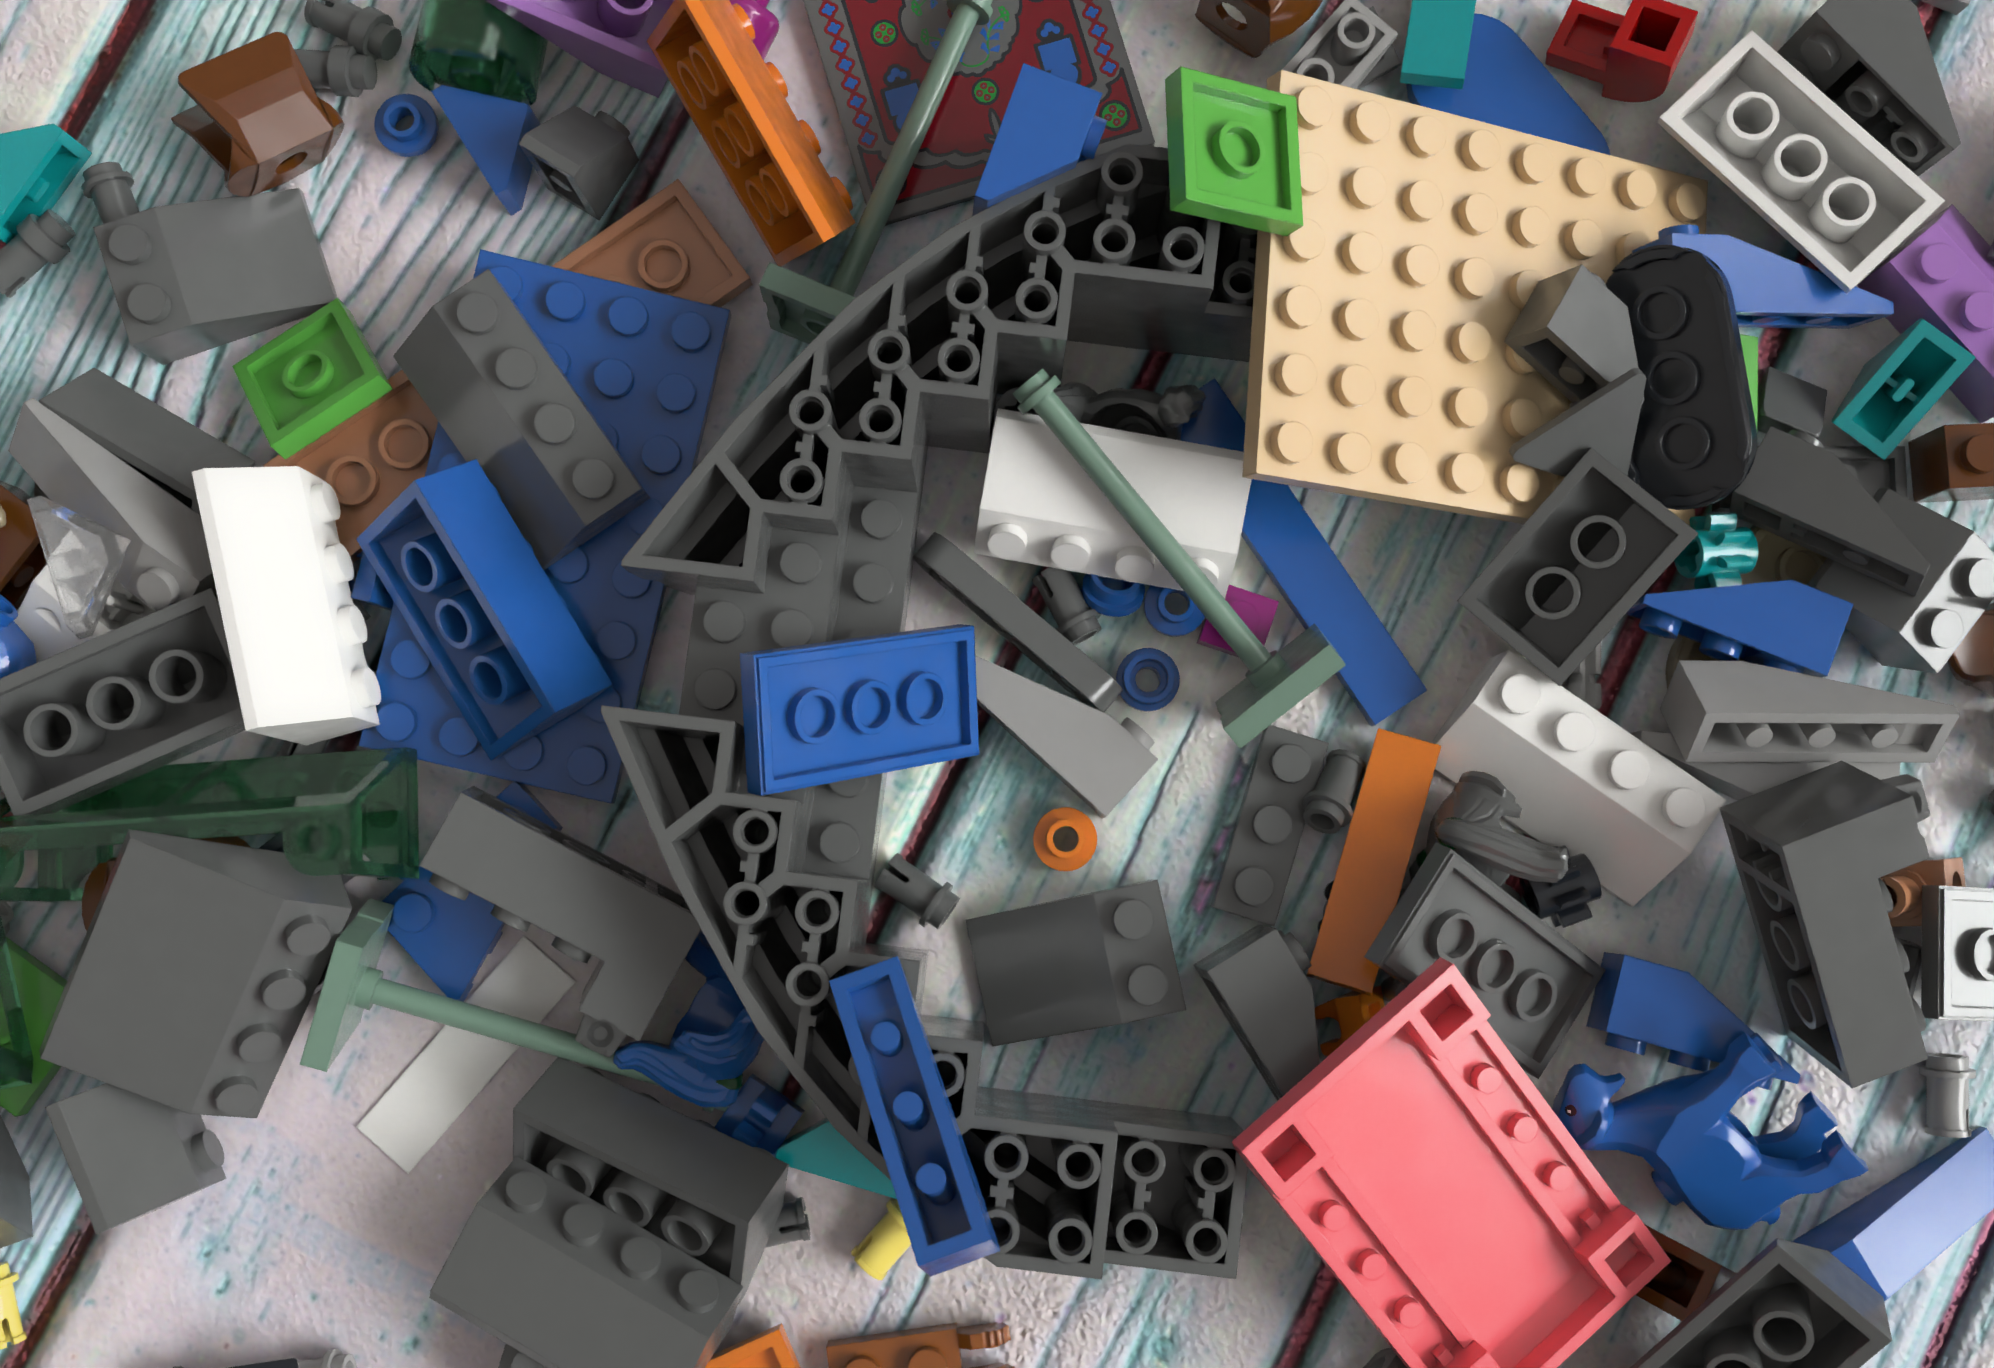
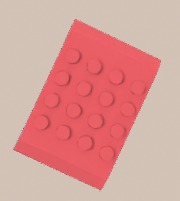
(1449, 1190)

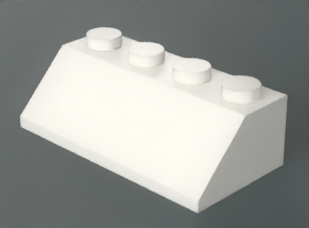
(1800, 161)
(1053, 515)
(287, 602)
(1576, 776)

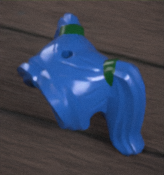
(708, 1045)

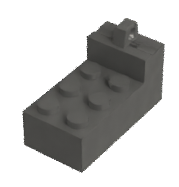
(579, 897)
(1821, 912)

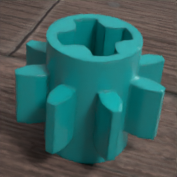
(1718, 551)

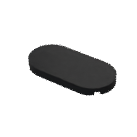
(1697, 410)

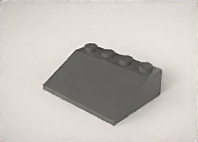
(196, 973)

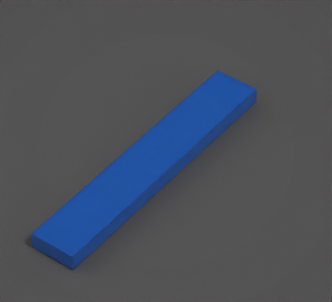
(1312, 575)

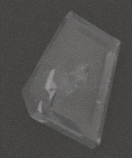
(80, 560)

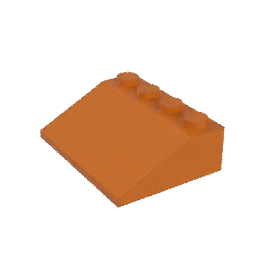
(750, 126)

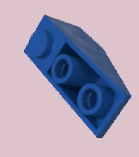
(1760, 623)
(1669, 1009)

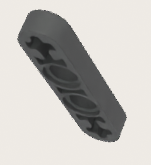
(1017, 623)

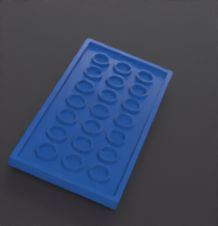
(649, 381)

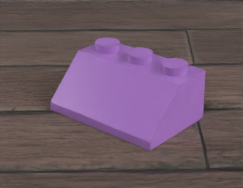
(1950, 285)

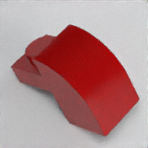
(1624, 53)

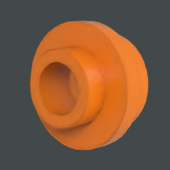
(1044, 843)

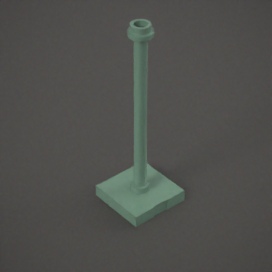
(806, 307)
(1275, 678)
(356, 985)

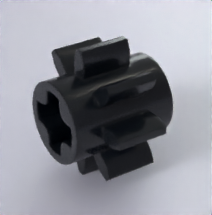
(1568, 897)

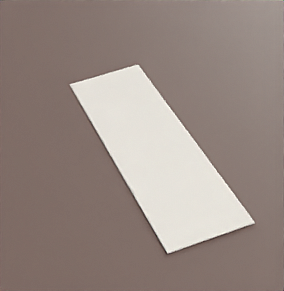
(460, 1061)

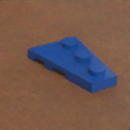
(448, 933)

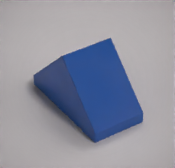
(492, 135)

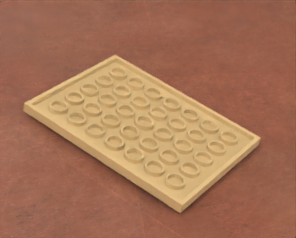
(1395, 298)

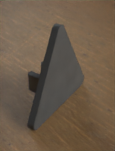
(1600, 422)

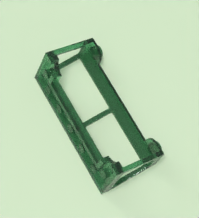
(322, 803)

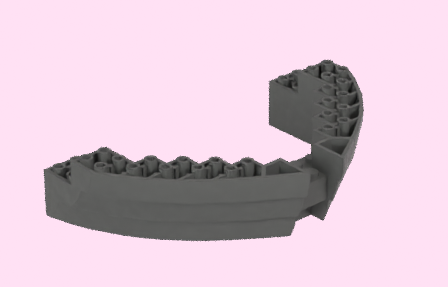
(810, 537)

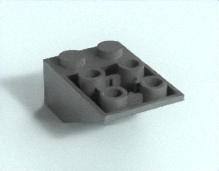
(1880, 73)

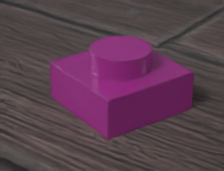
(1252, 608)

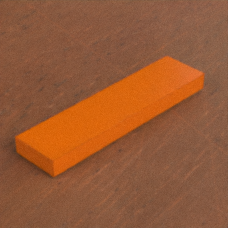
(1373, 859)

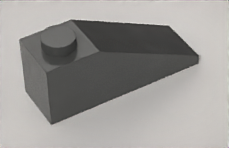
(1819, 504)

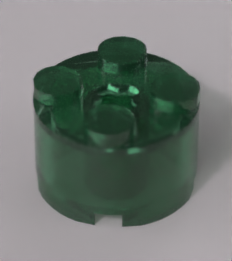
(476, 50)

